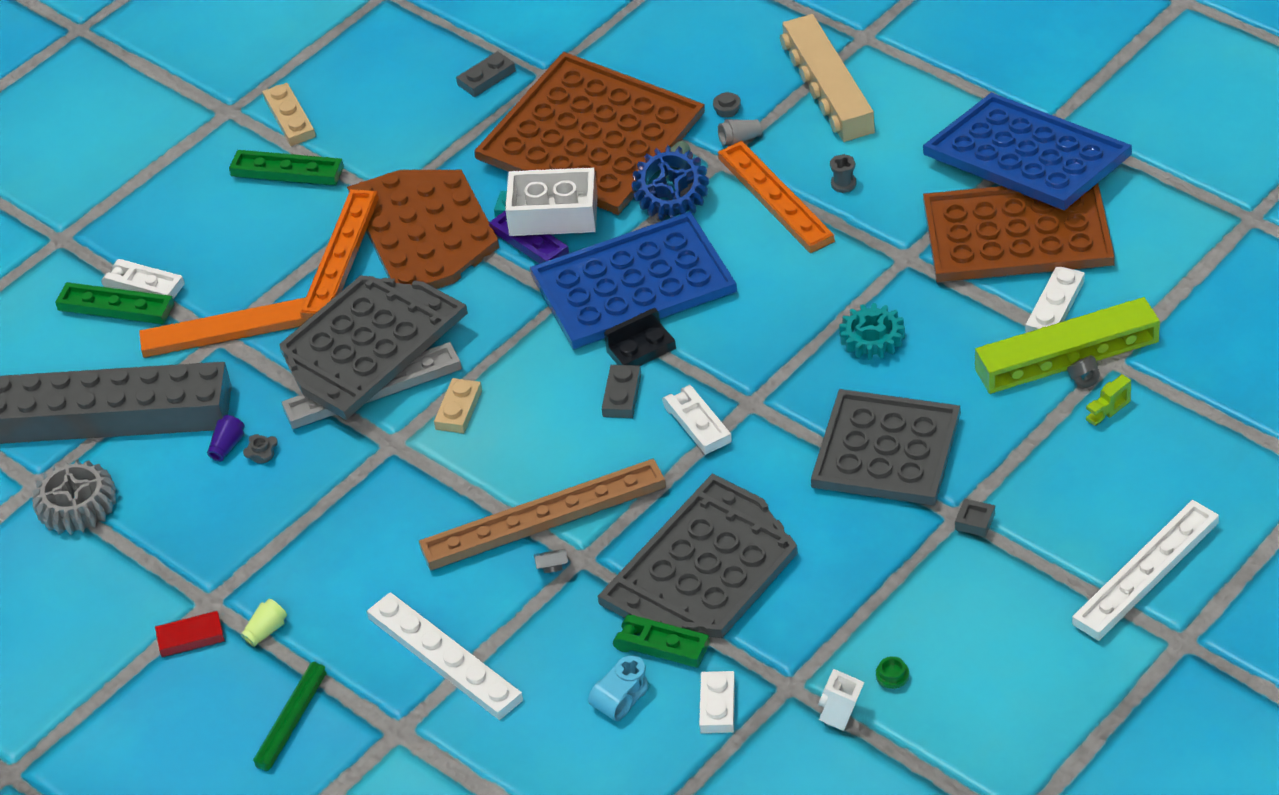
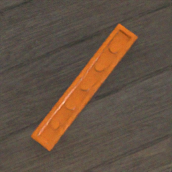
(776, 197)
(340, 250)
(221, 328)

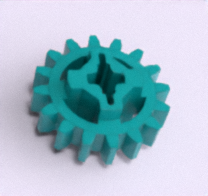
(872, 331)

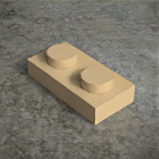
(458, 405)

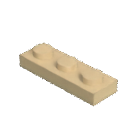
(289, 114)

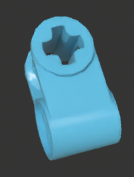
(620, 688)

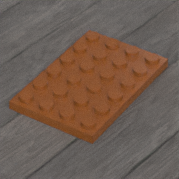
(1011, 234)

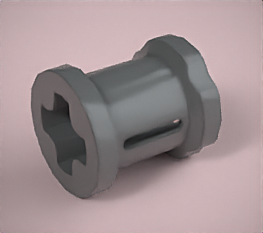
(843, 177)

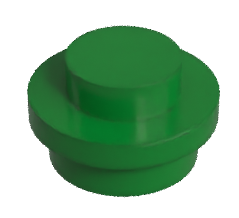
(892, 672)

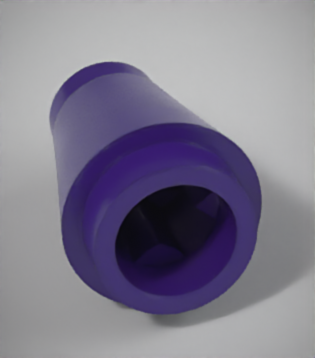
(225, 436)

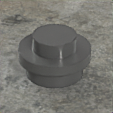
(726, 104)

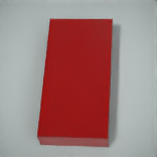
(189, 633)

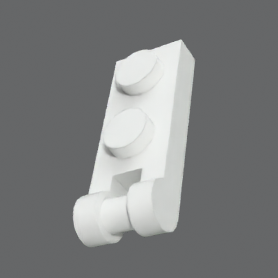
(141, 278)
(697, 419)

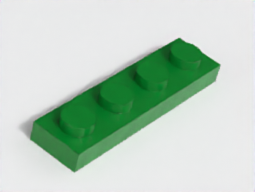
(286, 167)
(114, 303)

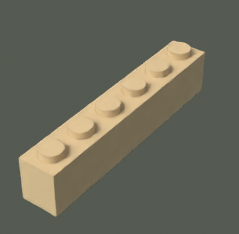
(827, 78)

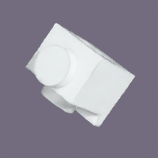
(839, 699)

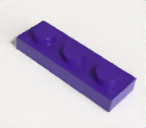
(538, 247)

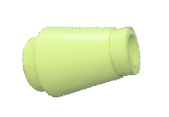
(265, 621)

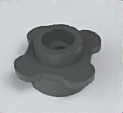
(260, 448)

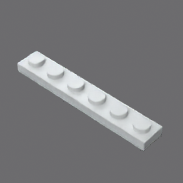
(1145, 570)
(445, 656)

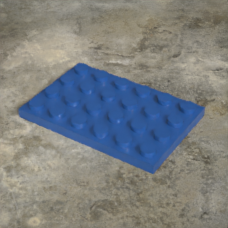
(1027, 150)
(610, 282)

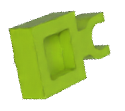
(1112, 399)

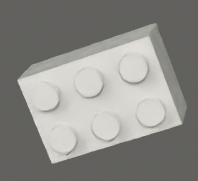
(551, 201)

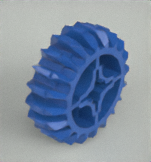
(689, 173)

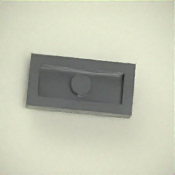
(485, 74)
(621, 391)

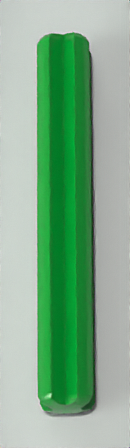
(289, 716)

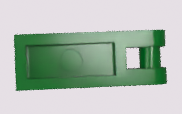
(661, 640)

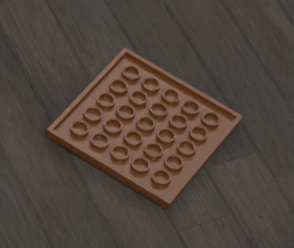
(587, 120)

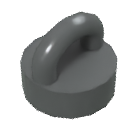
(1082, 367)

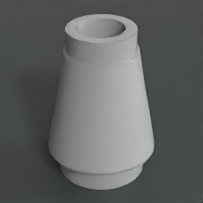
(738, 130)

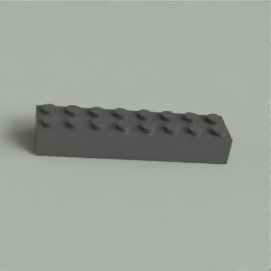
(113, 402)

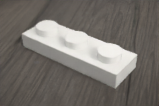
(1056, 298)

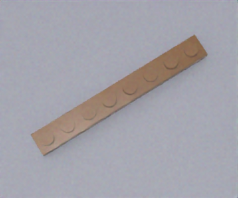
(542, 514)

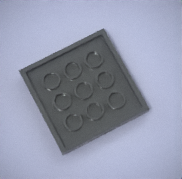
(886, 447)

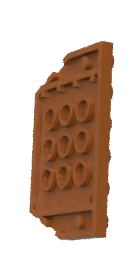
(427, 226)

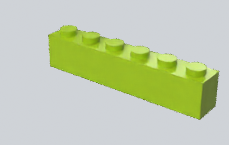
(1064, 343)

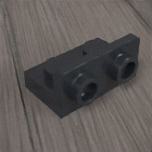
(638, 339)

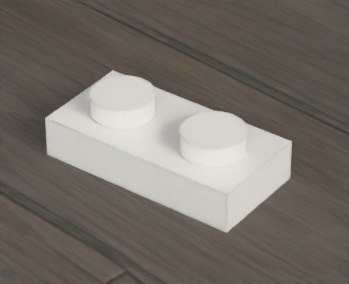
(717, 702)

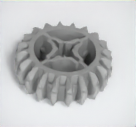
(55, 498)

